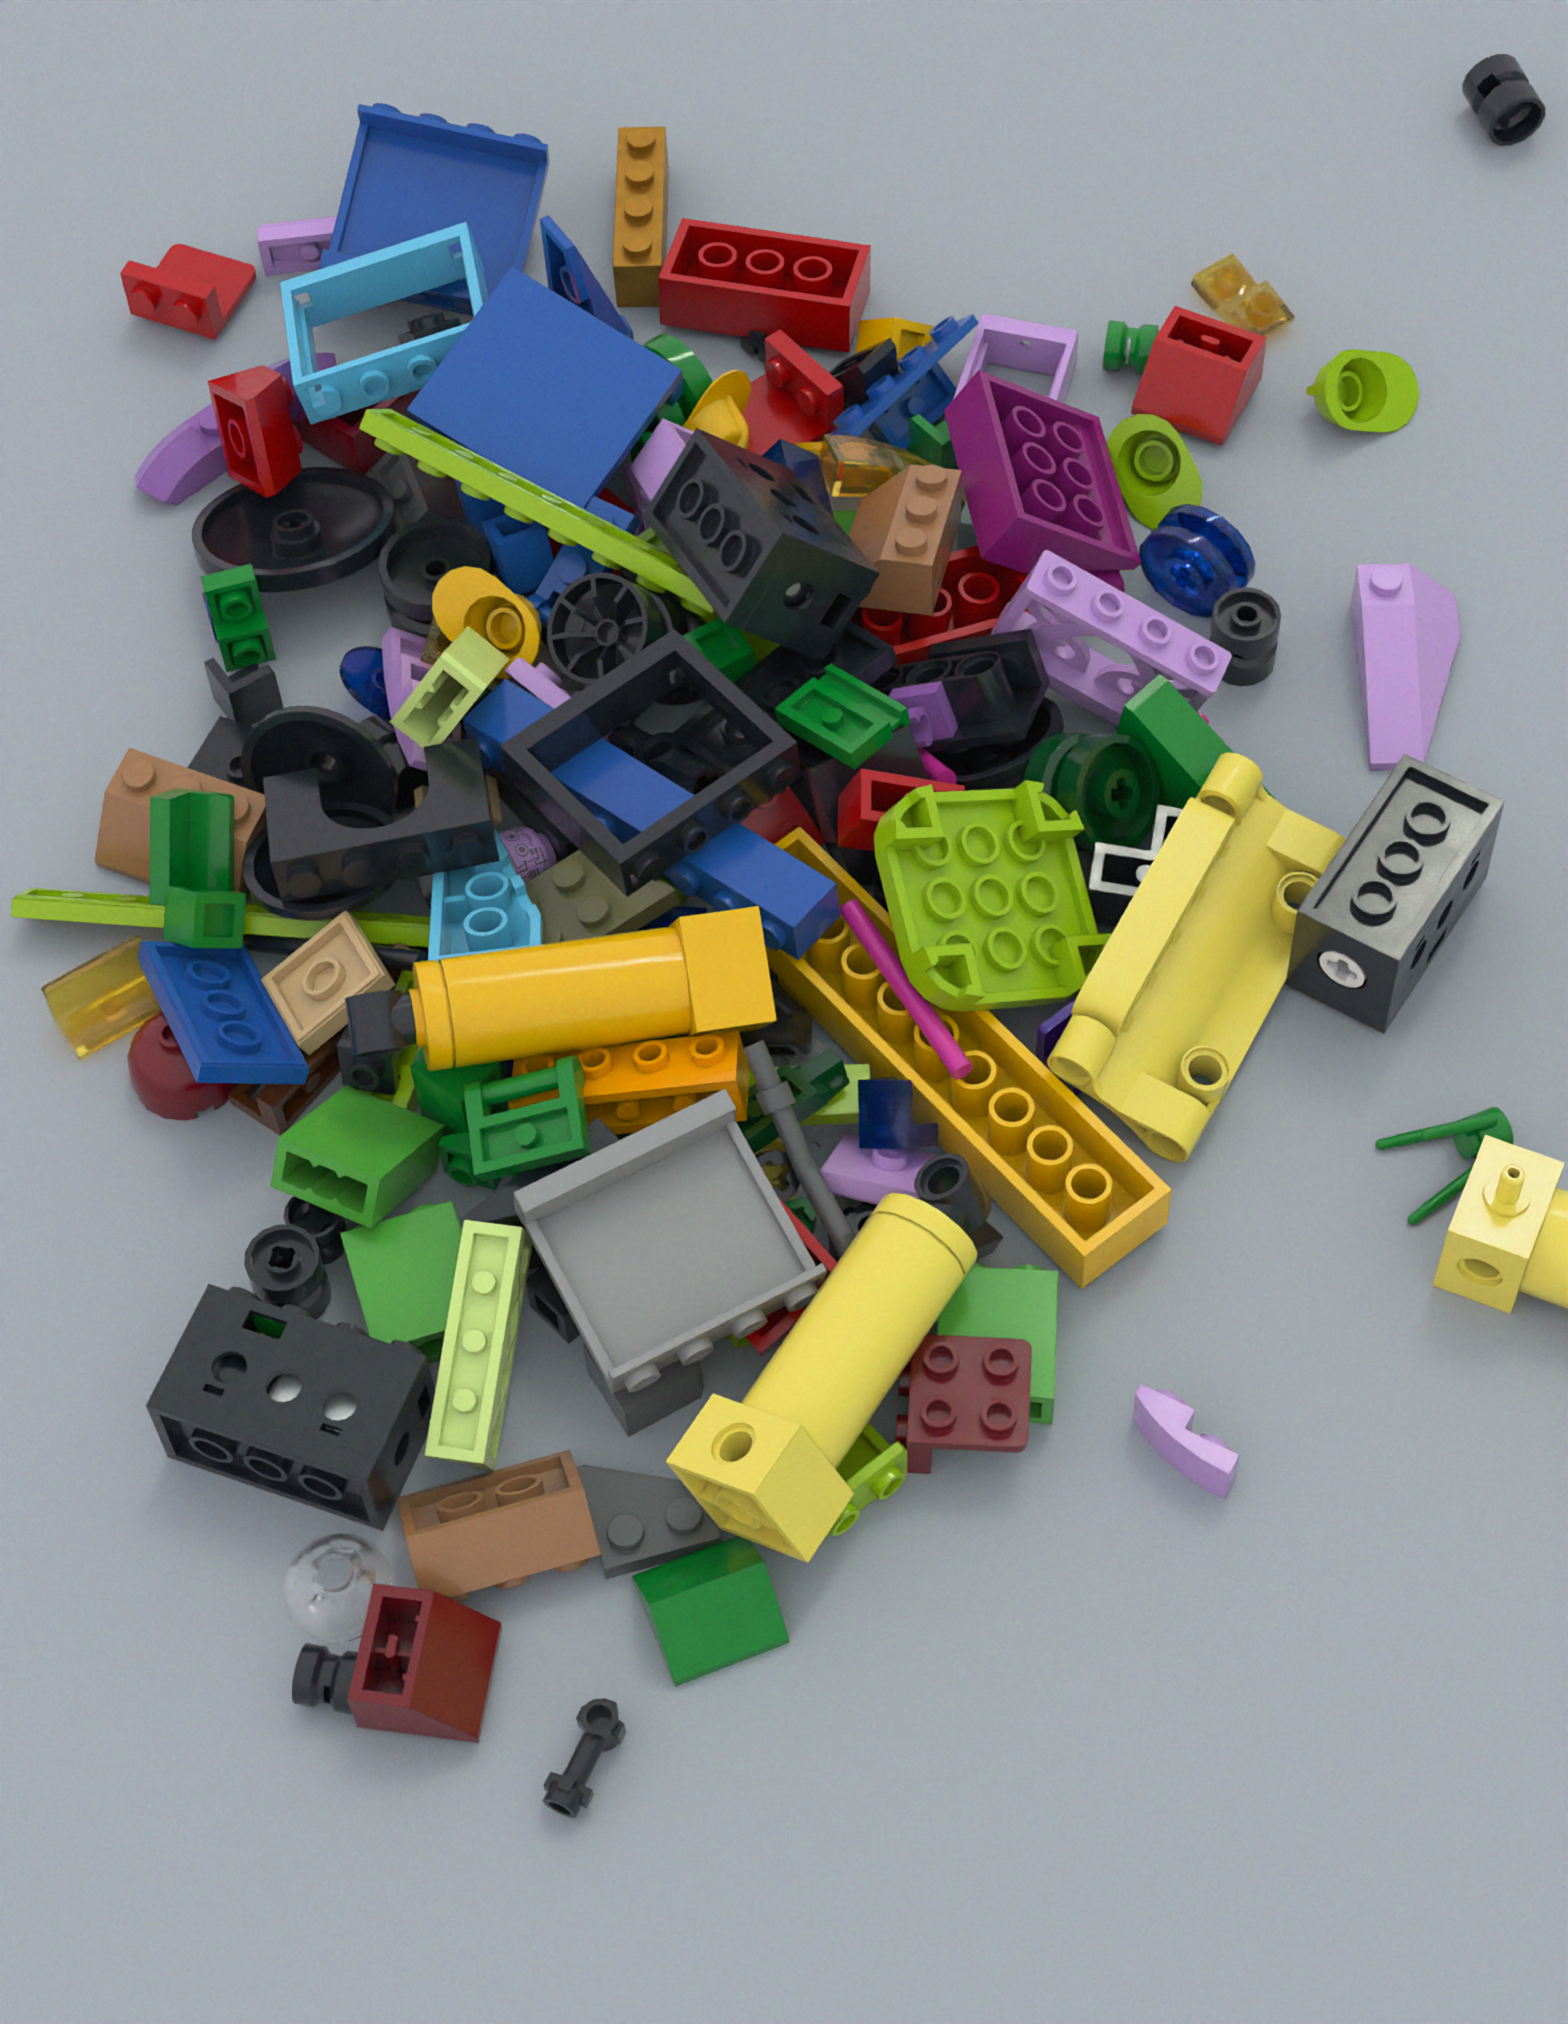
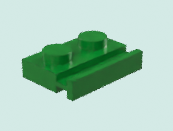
(842, 716)

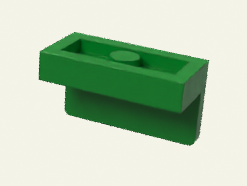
(191, 842)

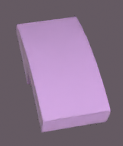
(1168, 1427)

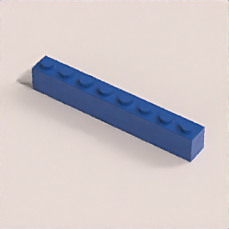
(627, 797)

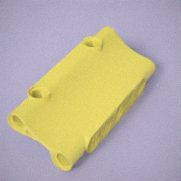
(1194, 960)

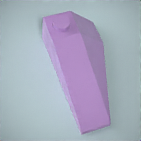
(1404, 657)

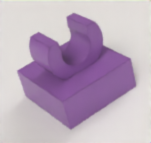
(928, 712)

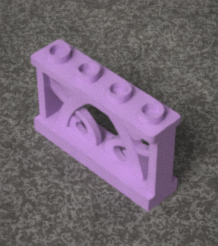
(1094, 608)

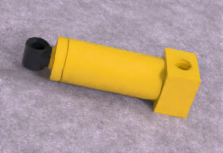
(575, 994)

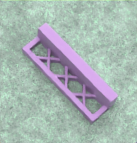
(294, 244)

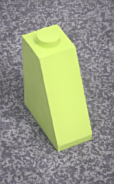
(449, 689)

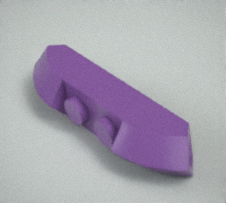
(193, 451)

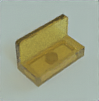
(101, 999)

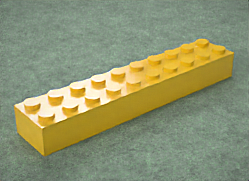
(1009, 1118)

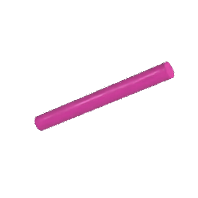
(912, 1000)

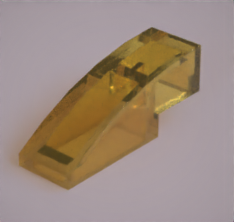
(861, 465)

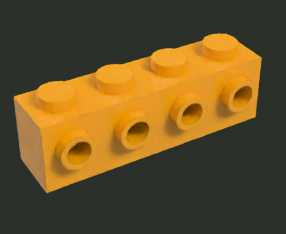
(651, 1079)

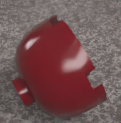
(164, 1078)

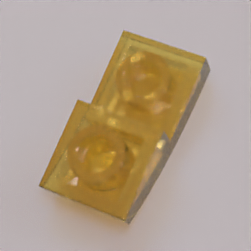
(1239, 299)

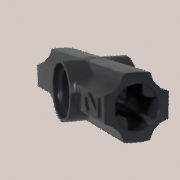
(666, 756)

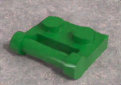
(529, 1134)

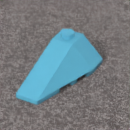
(482, 910)

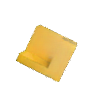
(903, 333)

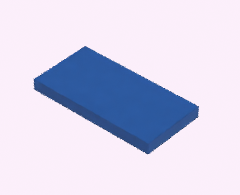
(222, 1014)

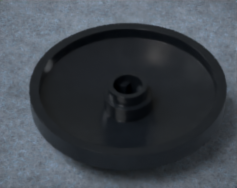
(303, 536)

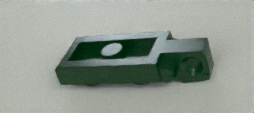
(811, 1087)

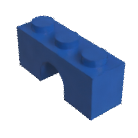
(517, 548)

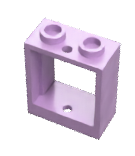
(1000, 343)

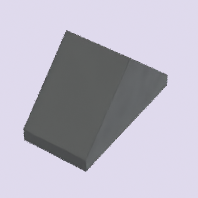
(637, 1410)

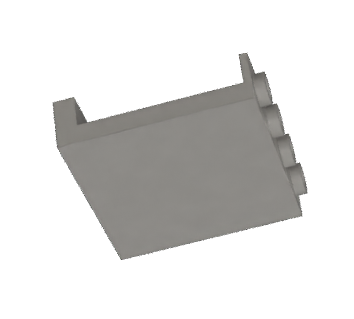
(668, 1243)

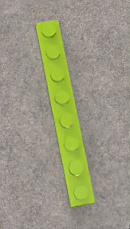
(530, 502)

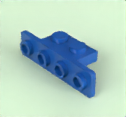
(915, 389)

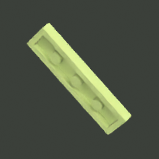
(479, 1344)

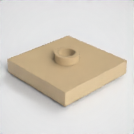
(319, 975)

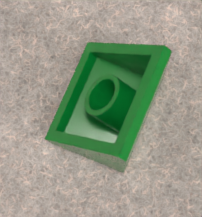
(711, 1609)

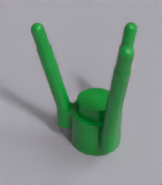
(1467, 1137)

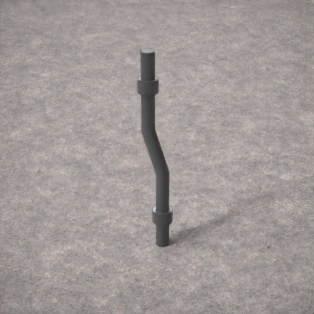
(776, 1099)

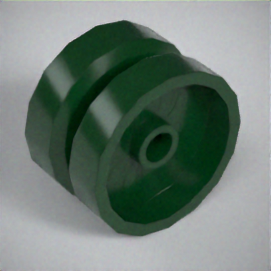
(1103, 779)

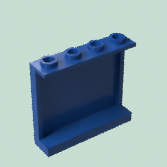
(430, 175)
(546, 390)

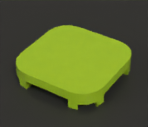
(987, 897)

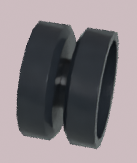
(418, 559)

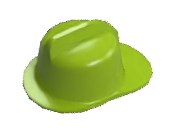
(1366, 391)
(1153, 468)

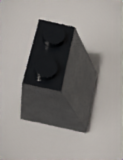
(827, 777)

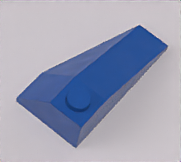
(573, 279)

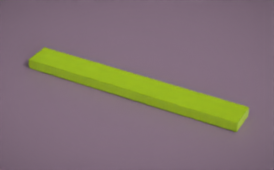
(137, 911)

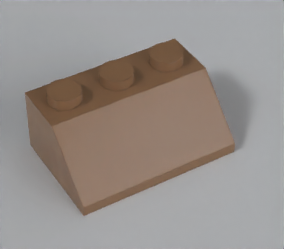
(909, 536)
(125, 815)
(499, 1527)

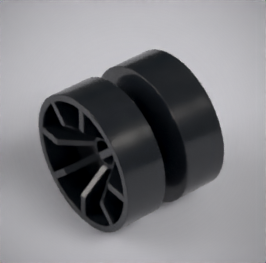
(606, 622)

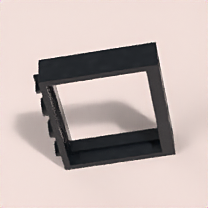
(610, 703)

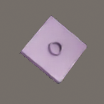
(872, 1172)

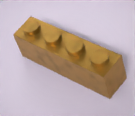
(640, 215)

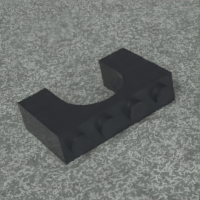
(444, 834)

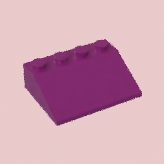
(1037, 479)

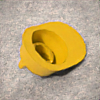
(722, 409)
(491, 609)

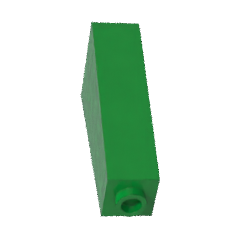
(1176, 739)

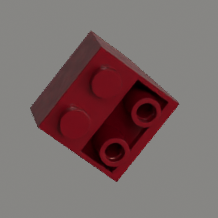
(344, 441)
(423, 1665)

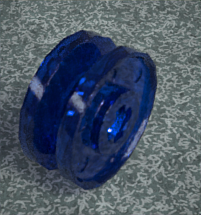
(1195, 559)

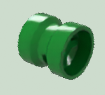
(1117, 341)

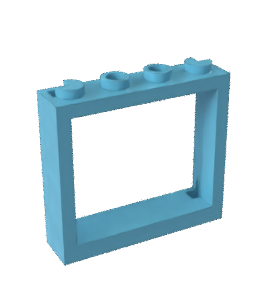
(363, 285)

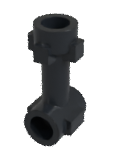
(601, 1733)

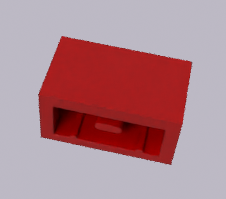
(1200, 374)

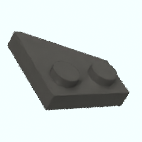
(643, 1519)

